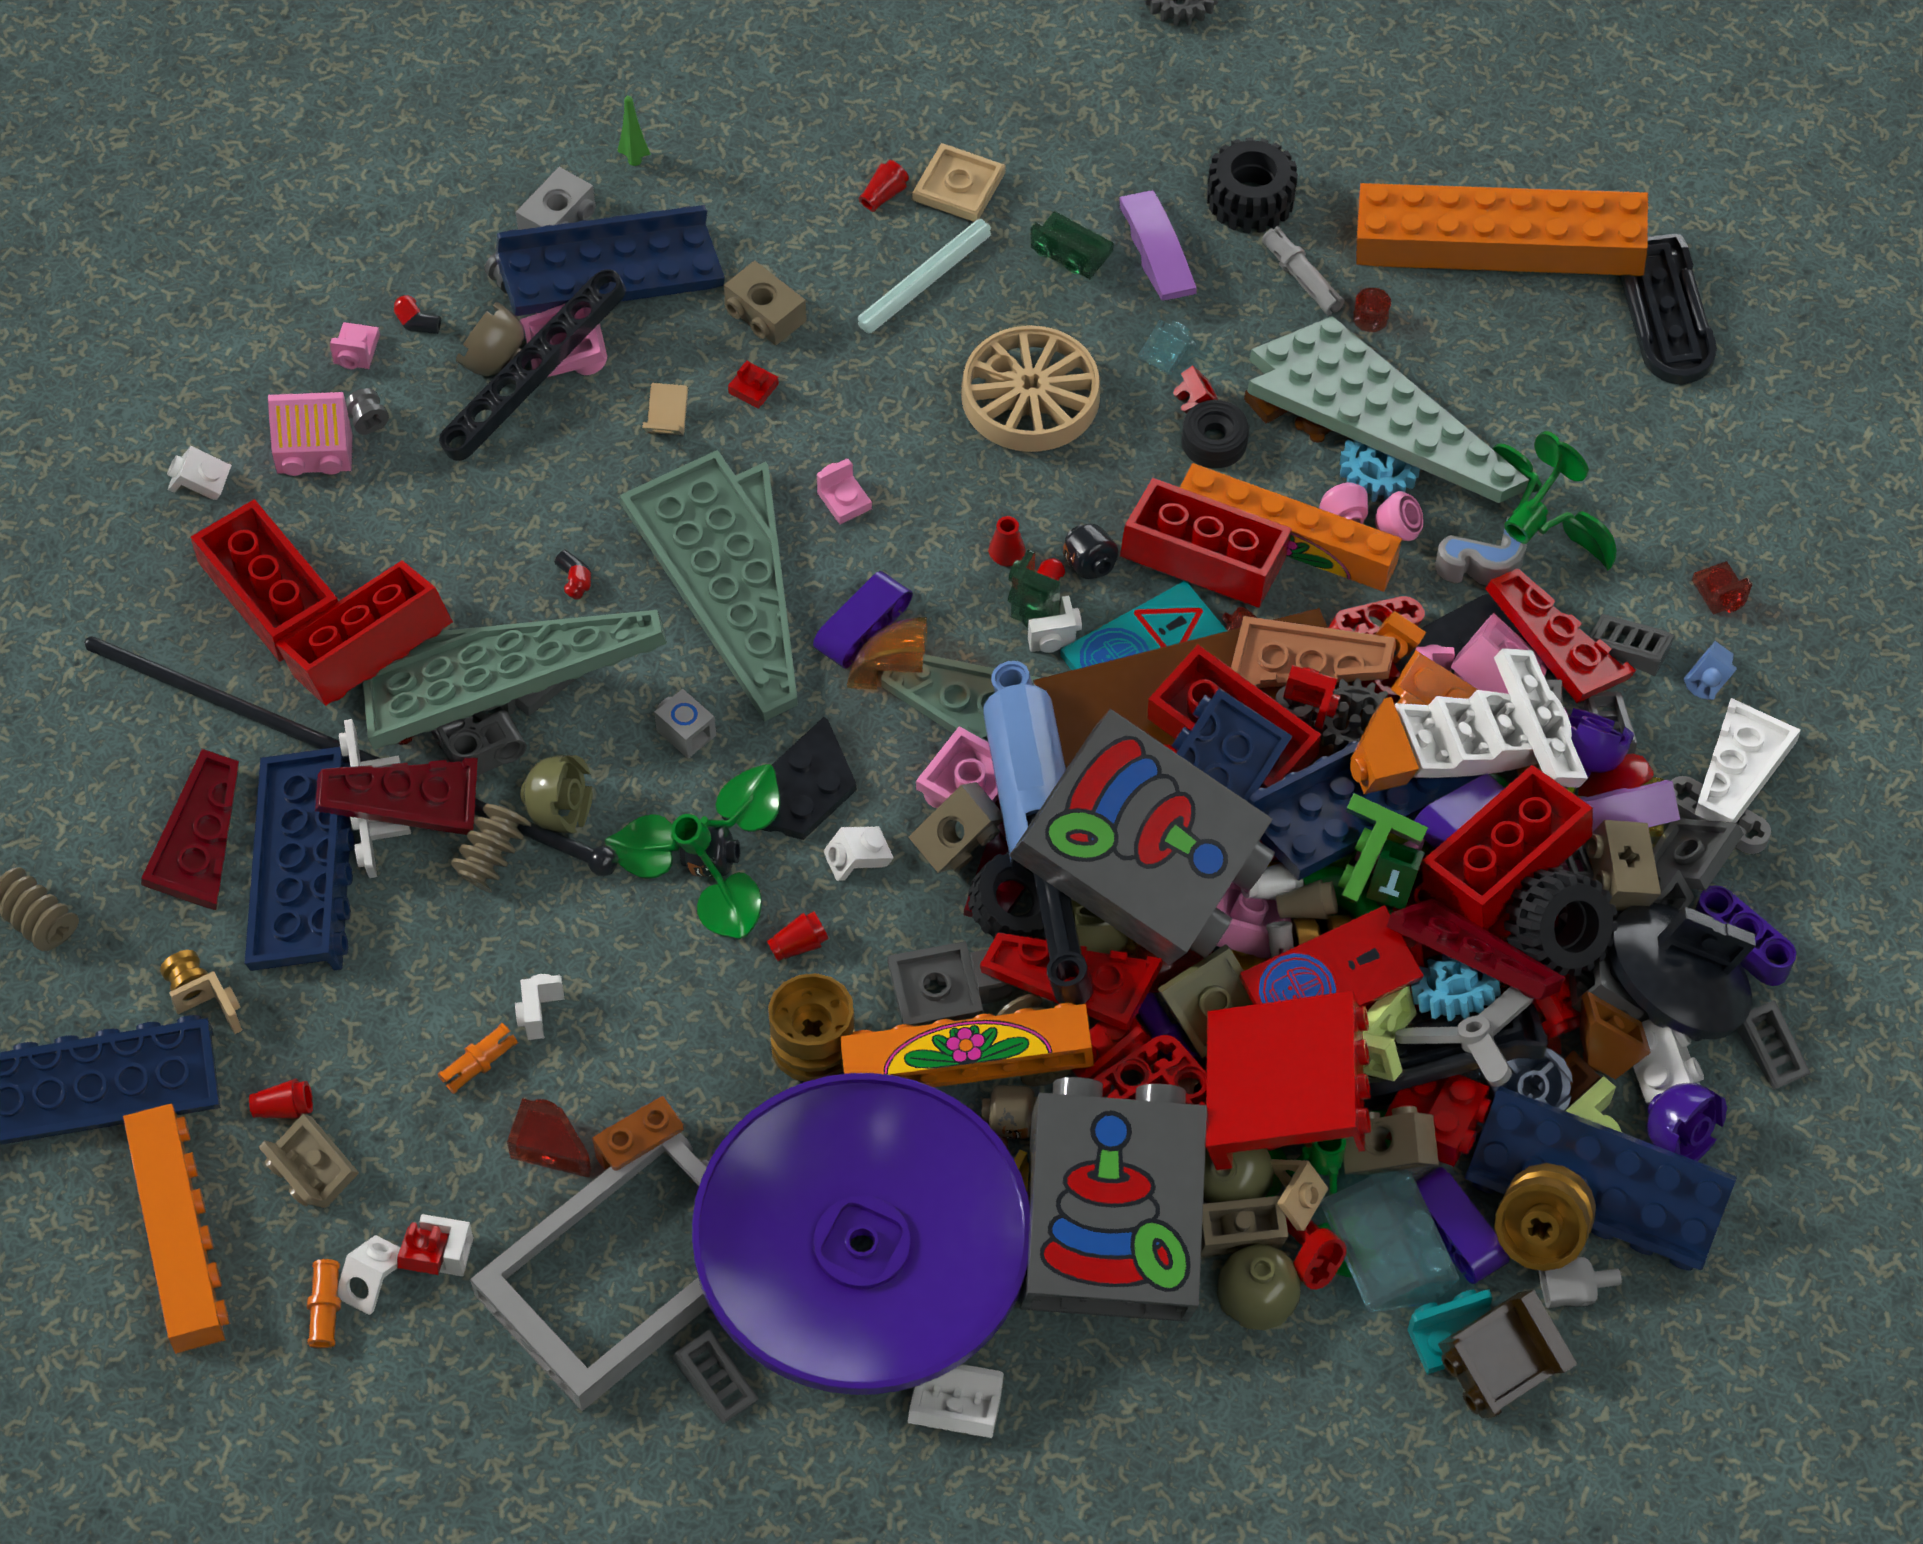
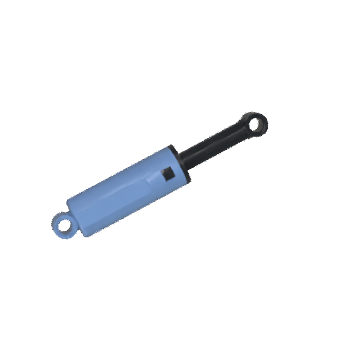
(1026, 770)

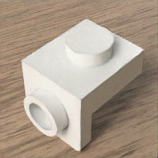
(199, 473)
(1056, 631)
(857, 849)
(534, 992)

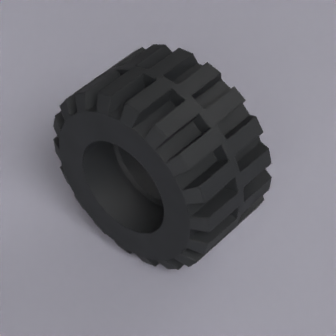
(1248, 205)
(1587, 924)

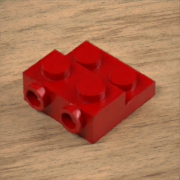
(1456, 1109)

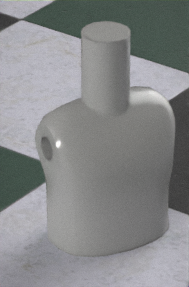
(1576, 1283)

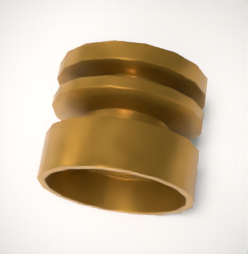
(807, 1025)

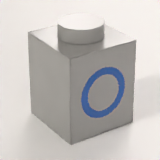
(685, 723)

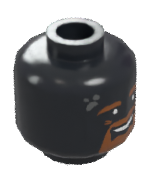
(1090, 551)
(721, 850)

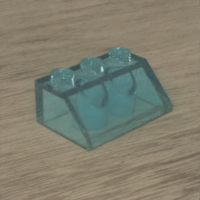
(1390, 1242)

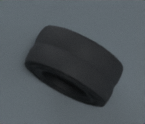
(1220, 416)

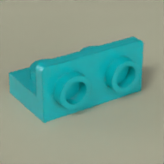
(1436, 1322)

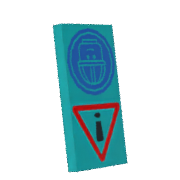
(1160, 622)

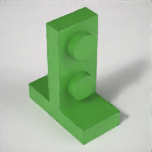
(1372, 841)

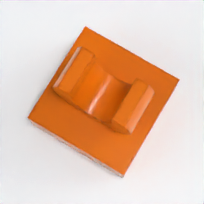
(1405, 633)

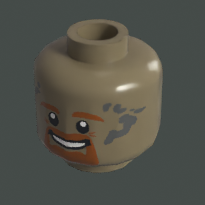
(1009, 1111)

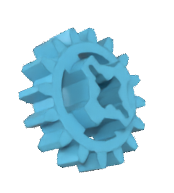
(1376, 470)
(1453, 989)

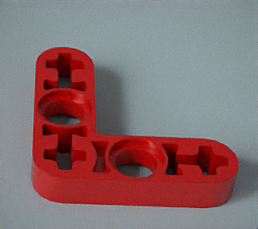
(1381, 610)
(1165, 1072)

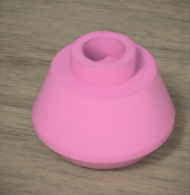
(1346, 501)
(1400, 516)

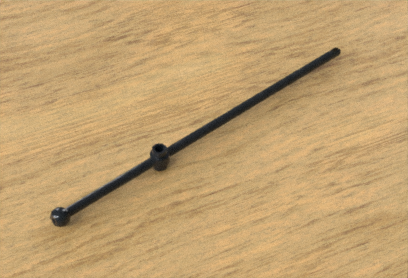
(600, 860)

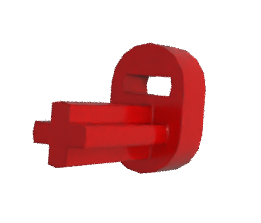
(1319, 1249)

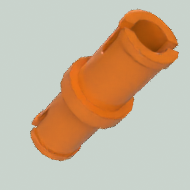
(477, 1058)
(323, 1303)

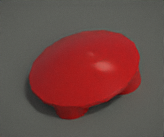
(1629, 774)

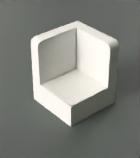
(458, 1242)

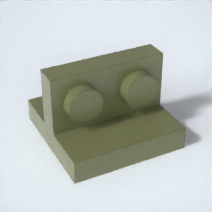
(1204, 988)

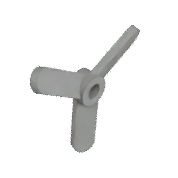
(1477, 1034)

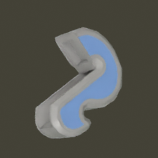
(1477, 558)

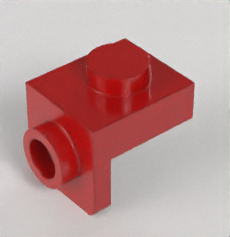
(1313, 689)

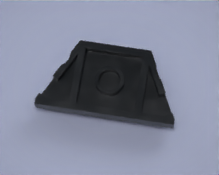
(811, 782)

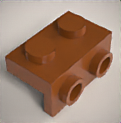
(636, 1134)

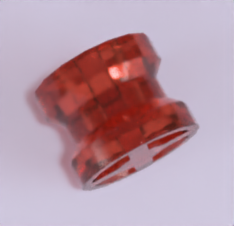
(1378, 306)

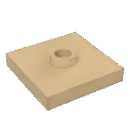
(958, 182)

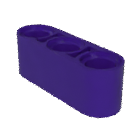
(861, 617)
(1456, 808)
(1769, 942)
(1463, 1229)

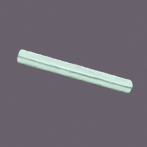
(924, 276)

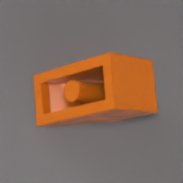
(1383, 753)

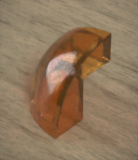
(893, 648)

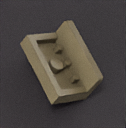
(309, 1163)

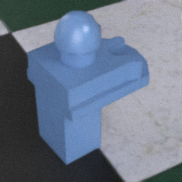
(1710, 672)

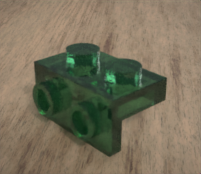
(1070, 245)
(1031, 592)

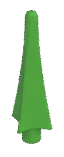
(632, 140)

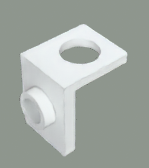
(372, 1264)

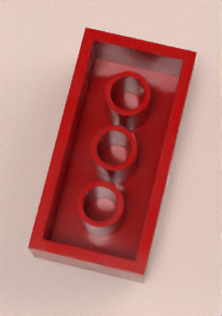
(1205, 542)
(261, 573)
(364, 632)
(1203, 675)
(1516, 833)

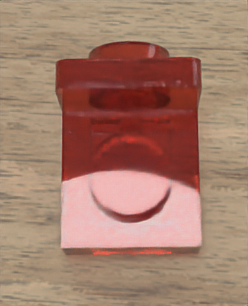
(1722, 588)

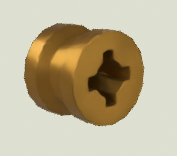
(182, 969)

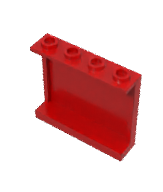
(1286, 1075)

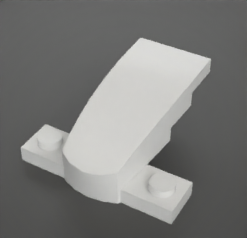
(1495, 729)

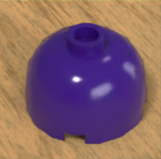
(1597, 742)
(1687, 1116)

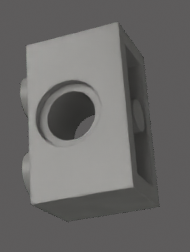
(558, 201)

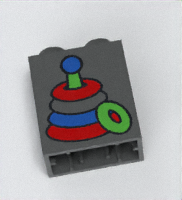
(1146, 841)
(1115, 1202)

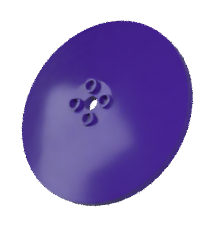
(849, 1163)

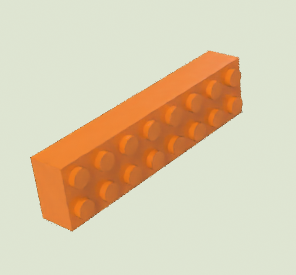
(1502, 229)

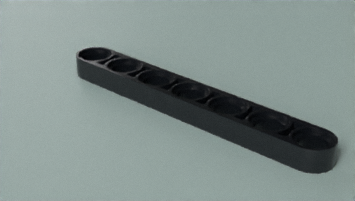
(529, 380)

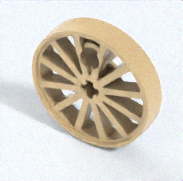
(1030, 389)

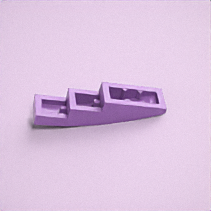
(1158, 245)
(1645, 804)

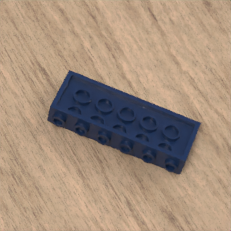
(650, 252)
(1231, 743)
(1310, 808)
(298, 867)
(105, 1077)
(1639, 1189)

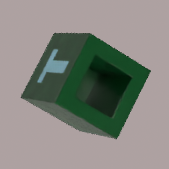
(1394, 875)

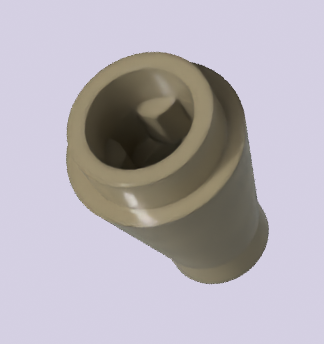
(1310, 901)

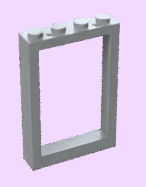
(576, 1380)

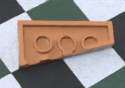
(1271, 647)

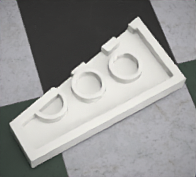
(1743, 761)

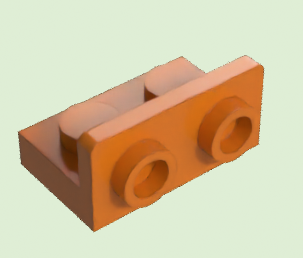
(1425, 679)

